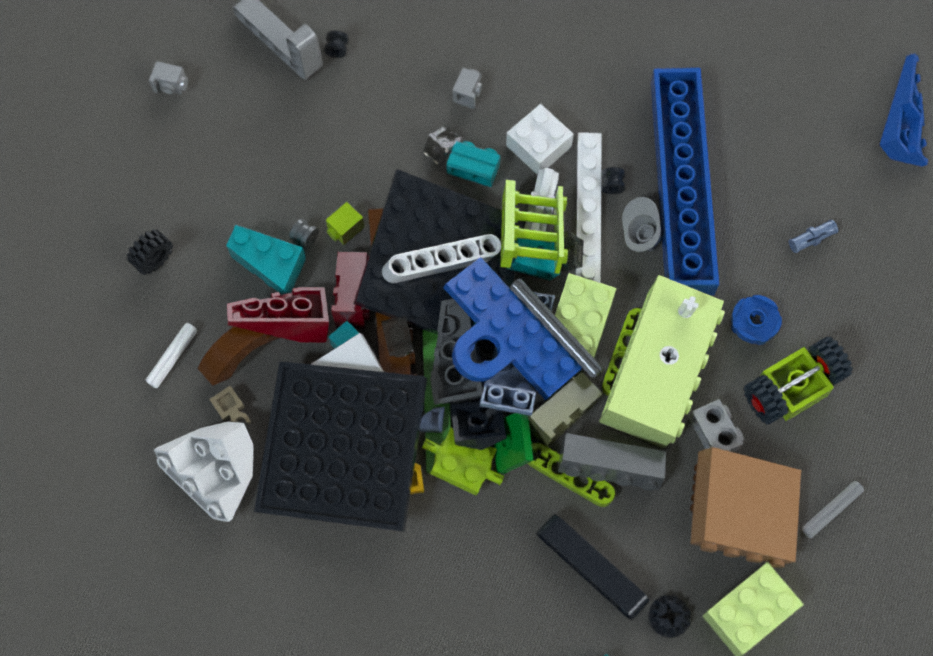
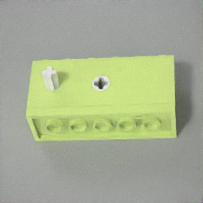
(663, 362)

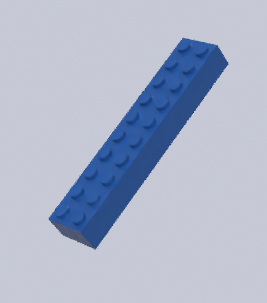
(684, 179)

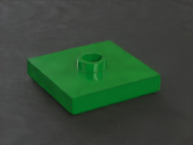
(517, 447)

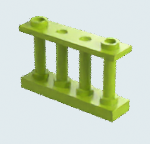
(511, 232)

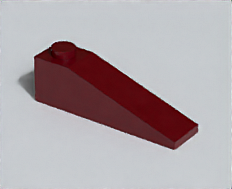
(291, 316)

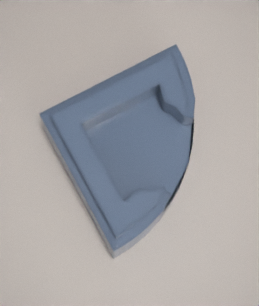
(433, 421)

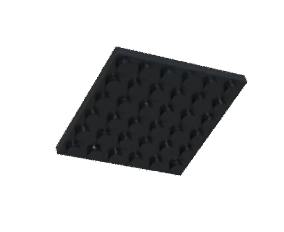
(416, 218)
(341, 445)

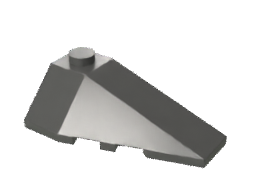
(445, 380)

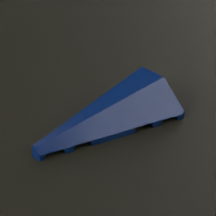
(905, 120)

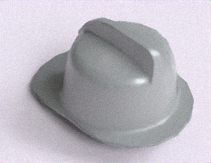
(641, 225)

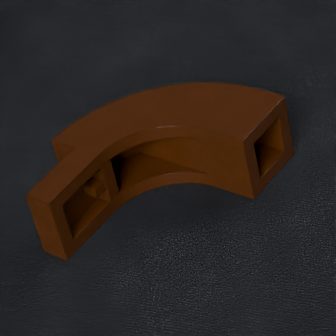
(229, 351)

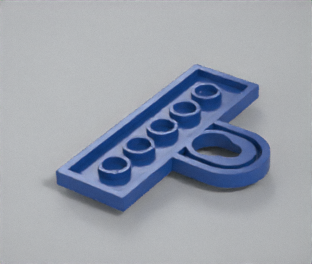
(513, 330)

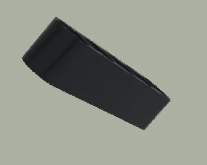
(593, 567)

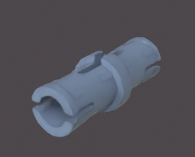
(813, 236)

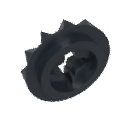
(663, 626)

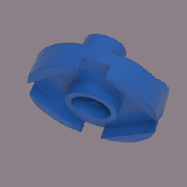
(751, 332)

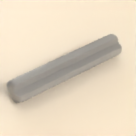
(831, 510)

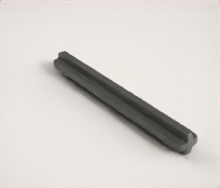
(556, 328)

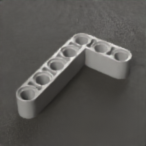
(297, 49)

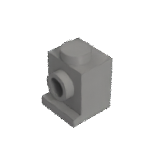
(168, 78)
(467, 88)

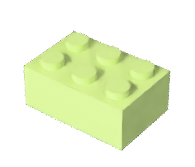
(585, 310)
(752, 610)

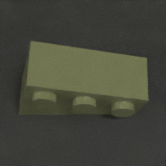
(563, 409)

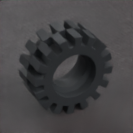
(149, 251)

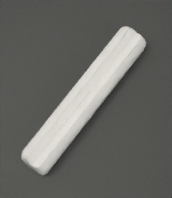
(171, 355)

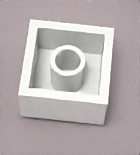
(539, 139)

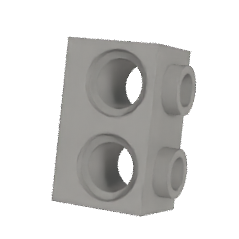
(709, 432)

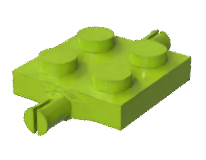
(462, 465)

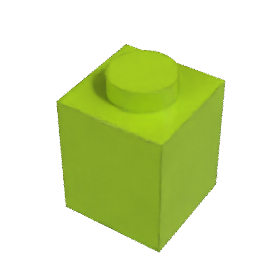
(344, 224)

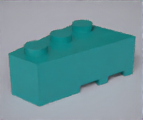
(267, 257)

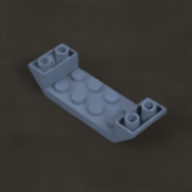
(509, 388)

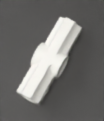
(544, 187)

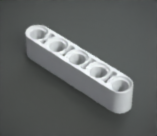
(432, 263)

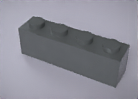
(612, 462)

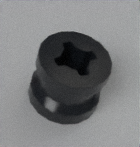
(336, 44)
(613, 180)

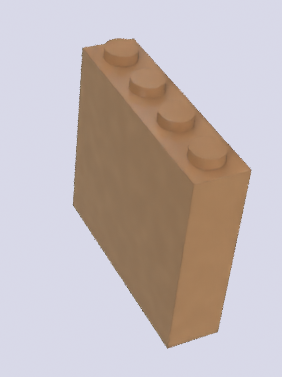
(746, 507)

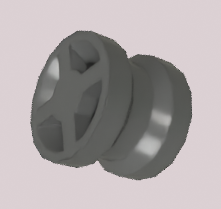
(304, 233)

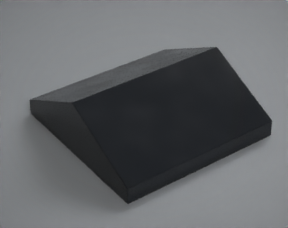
(477, 425)

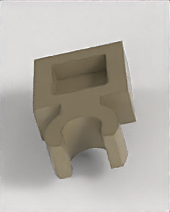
(229, 405)

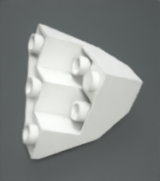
(211, 466)

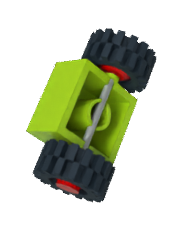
(798, 381)

